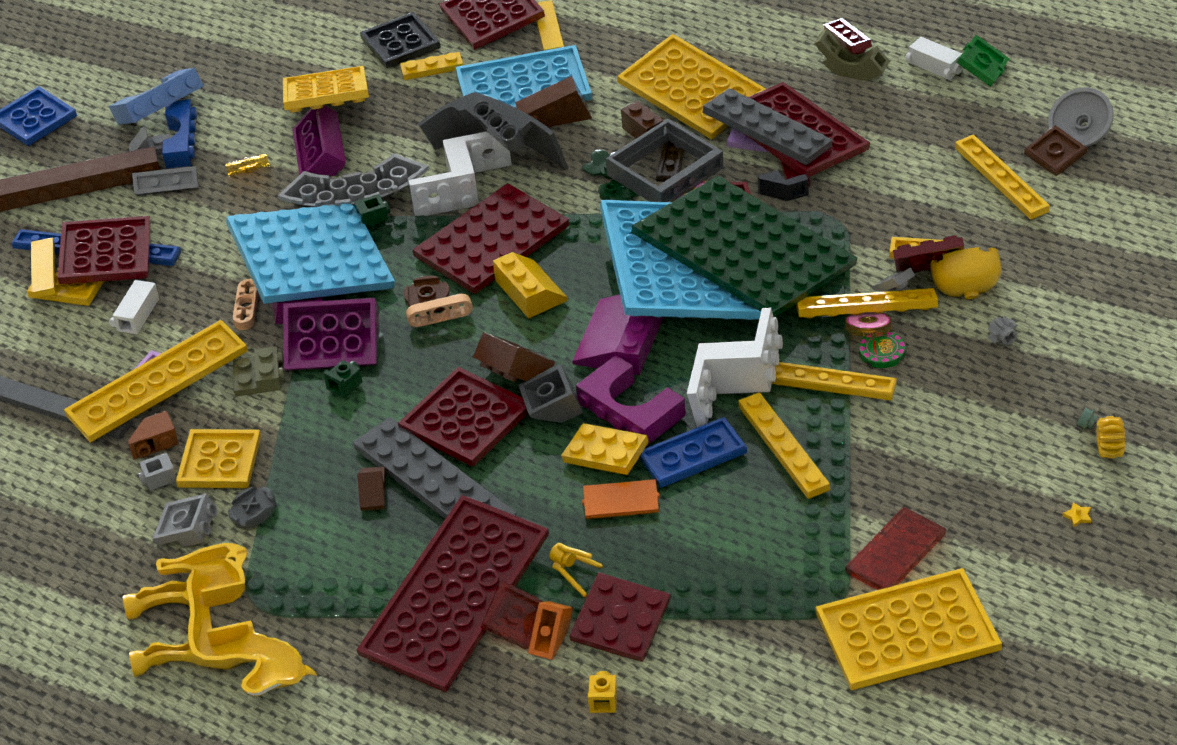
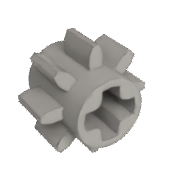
(1002, 331)

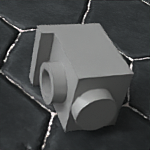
(157, 472)

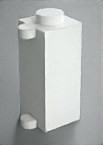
(934, 58)
(135, 307)

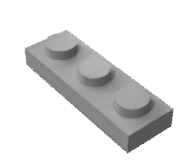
(165, 180)

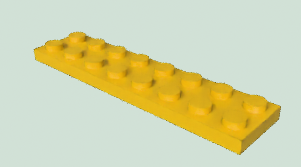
(155, 380)

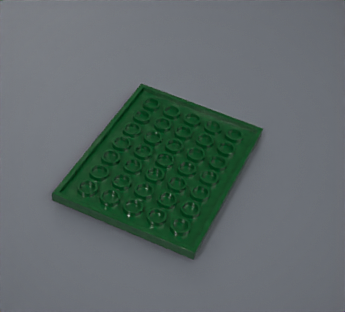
(744, 246)

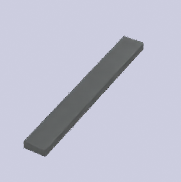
(45, 402)

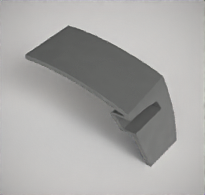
(480, 114)

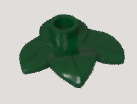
(598, 164)
(615, 191)

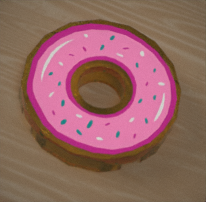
(868, 322)

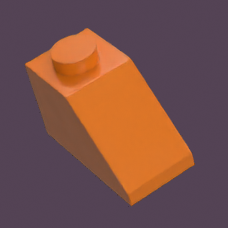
(549, 629)

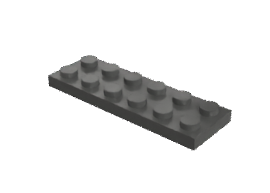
(767, 126)

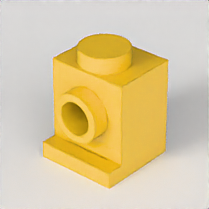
(602, 687)

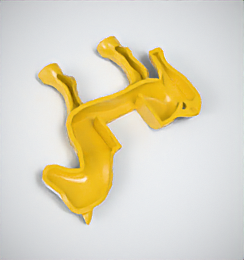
(214, 580)

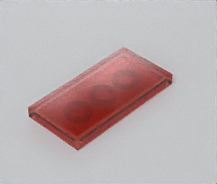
(895, 550)

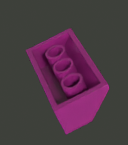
(319, 142)

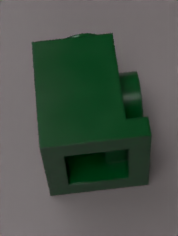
(372, 210)
(343, 378)

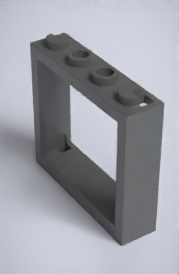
(709, 162)

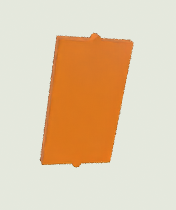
(620, 499)

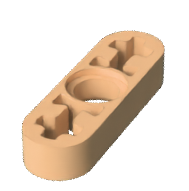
(249, 311)
(448, 314)

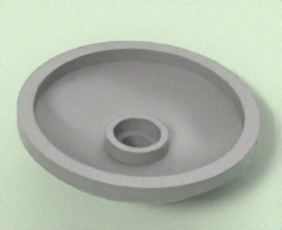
(1079, 107)

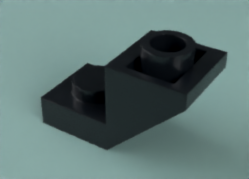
(775, 186)

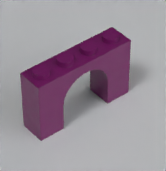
(611, 379)

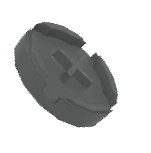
(252, 507)

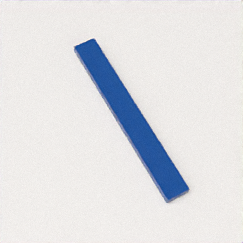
(158, 253)

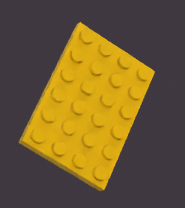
(683, 80)
(324, 88)
(907, 628)

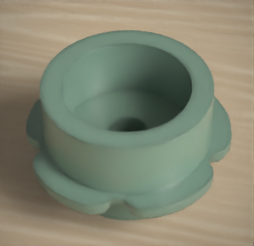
(1087, 419)

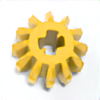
(1110, 437)

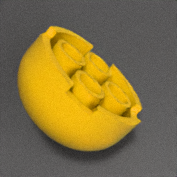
(967, 272)

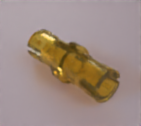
(247, 164)

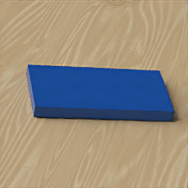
(692, 452)

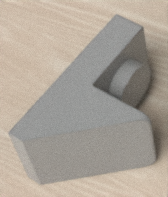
(142, 141)
(895, 282)

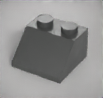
(551, 396)

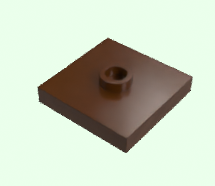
(1055, 150)

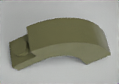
(846, 64)

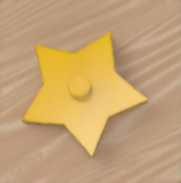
(1078, 514)

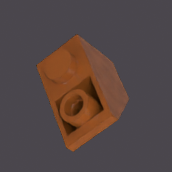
(153, 435)

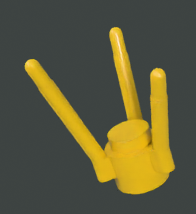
(565, 557)

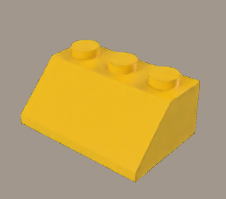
(527, 284)

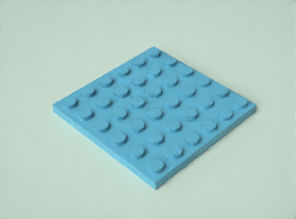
(309, 253)

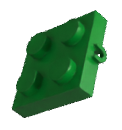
(983, 60)

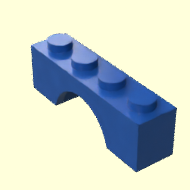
(178, 149)

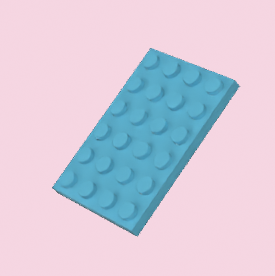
(523, 75)

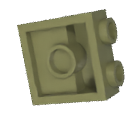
(259, 372)

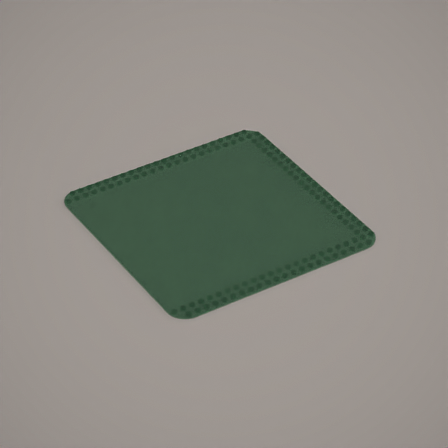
(724, 539)

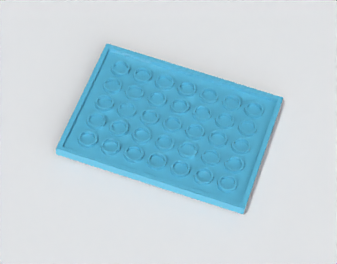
(654, 281)

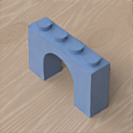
(172, 89)

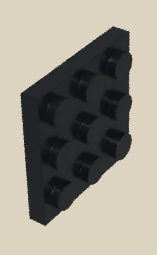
(400, 40)

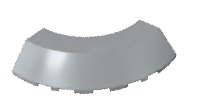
(384, 179)

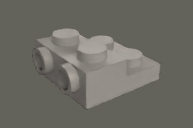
(186, 521)

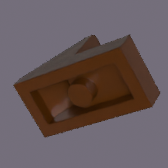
(371, 488)

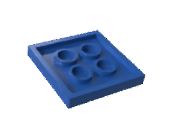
(35, 115)

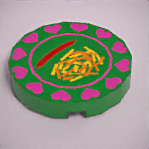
(882, 350)

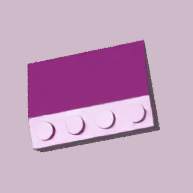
(330, 332)
(617, 334)

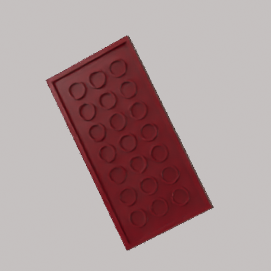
(445, 596)

